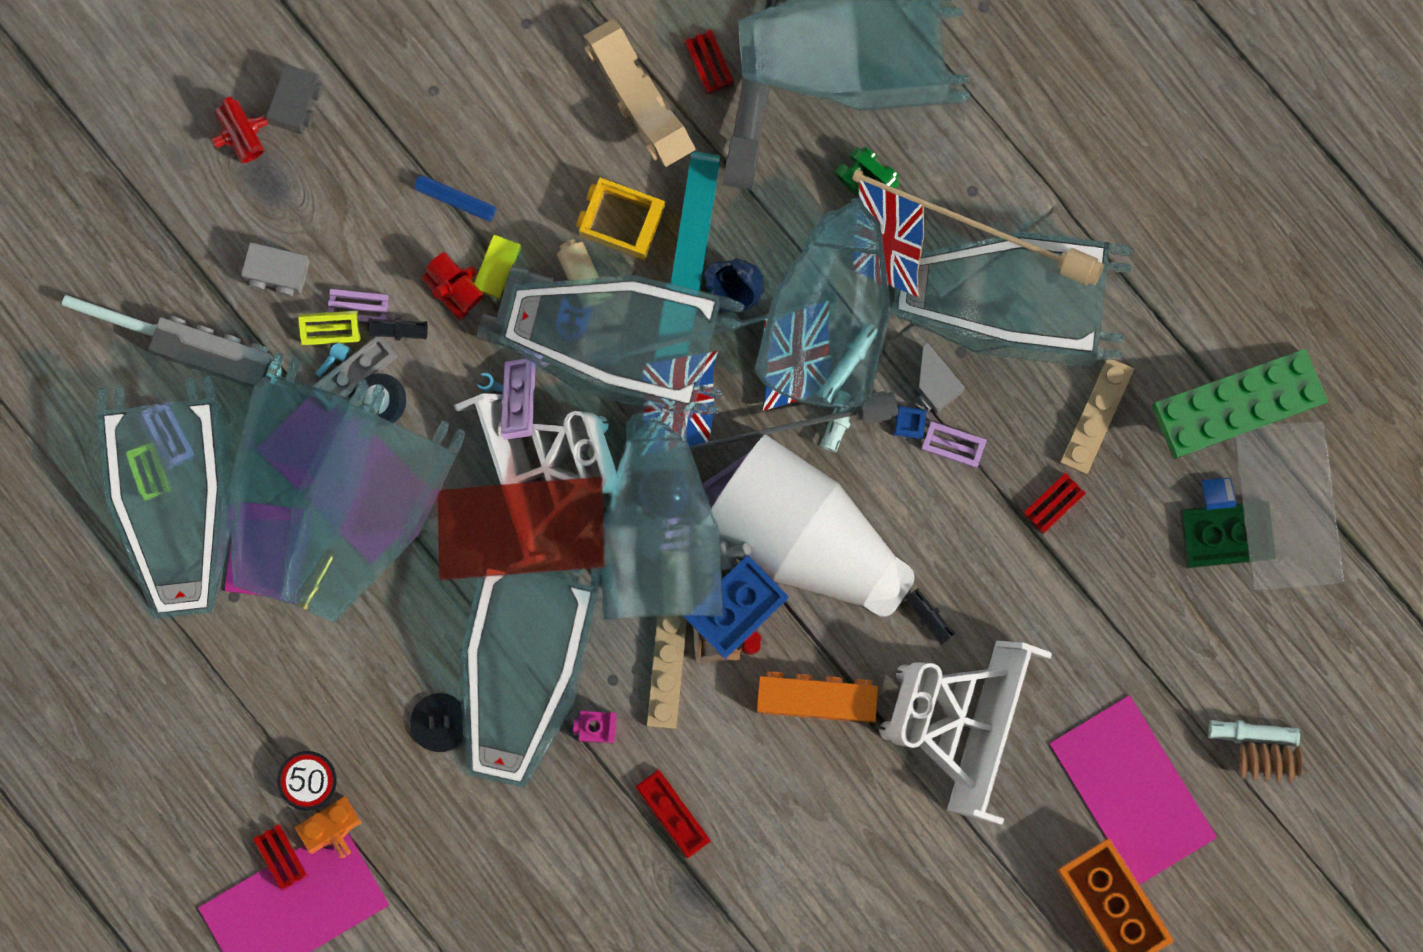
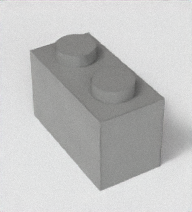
(275, 269)

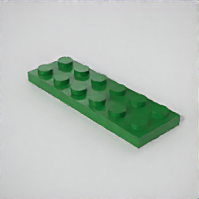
(1239, 403)

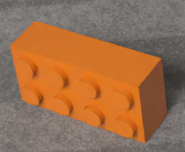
(1113, 901)

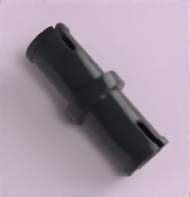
(397, 328)
(929, 616)

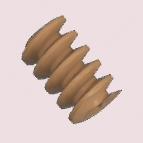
(1270, 762)

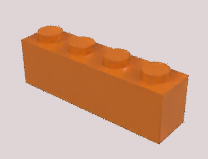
(817, 698)

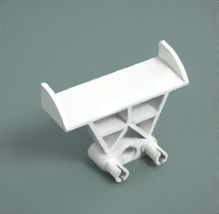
(579, 433)
(988, 728)

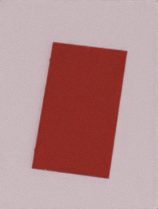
(521, 528)

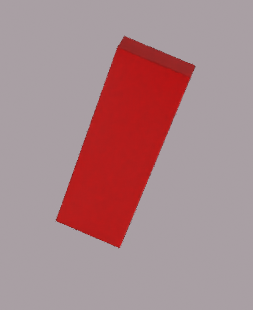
(673, 814)

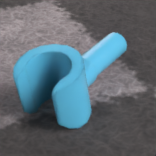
(338, 351)
(492, 386)

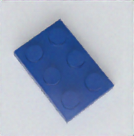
(747, 603)

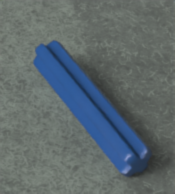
(455, 198)

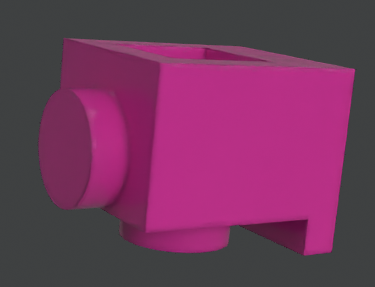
(607, 729)

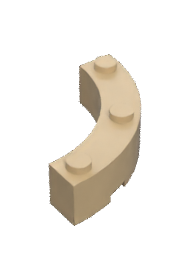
(637, 94)

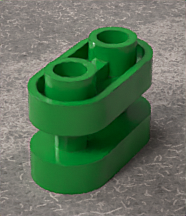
(865, 161)

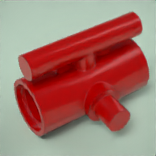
(239, 131)
(452, 285)

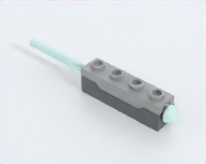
(191, 346)

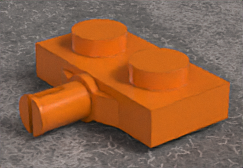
(329, 827)

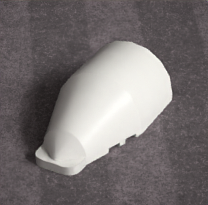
(808, 531)

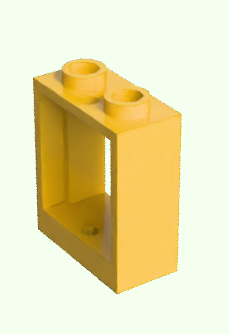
(595, 195)

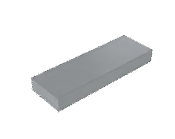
(364, 362)

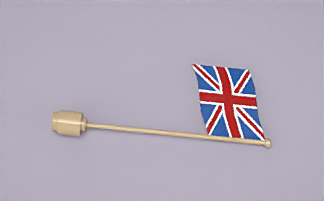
(903, 236)

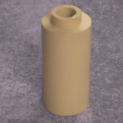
(576, 261)

